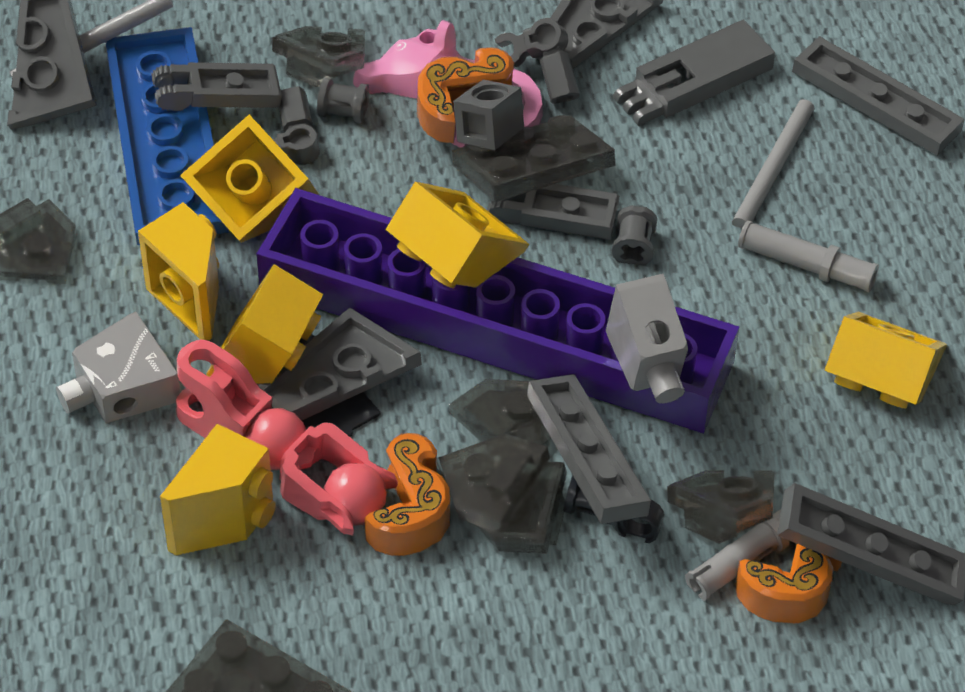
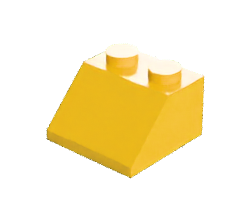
(246, 180)
(453, 235)
(182, 267)
(272, 324)
(884, 359)
(218, 494)

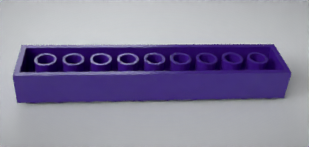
(516, 320)

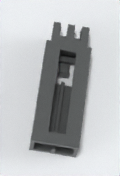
(714, 62)

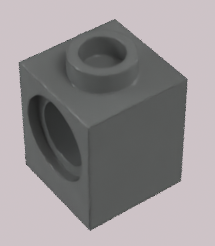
(489, 114)

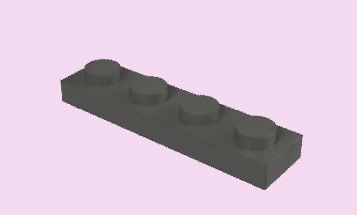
(878, 95)
(588, 449)
(872, 544)

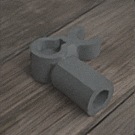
(550, 40)
(298, 135)

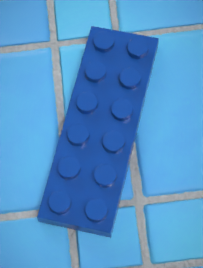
(157, 141)

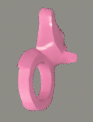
(401, 65)

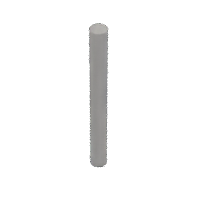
(122, 23)
(774, 163)

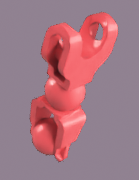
(241, 406)

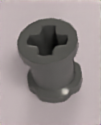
(342, 100)
(635, 232)

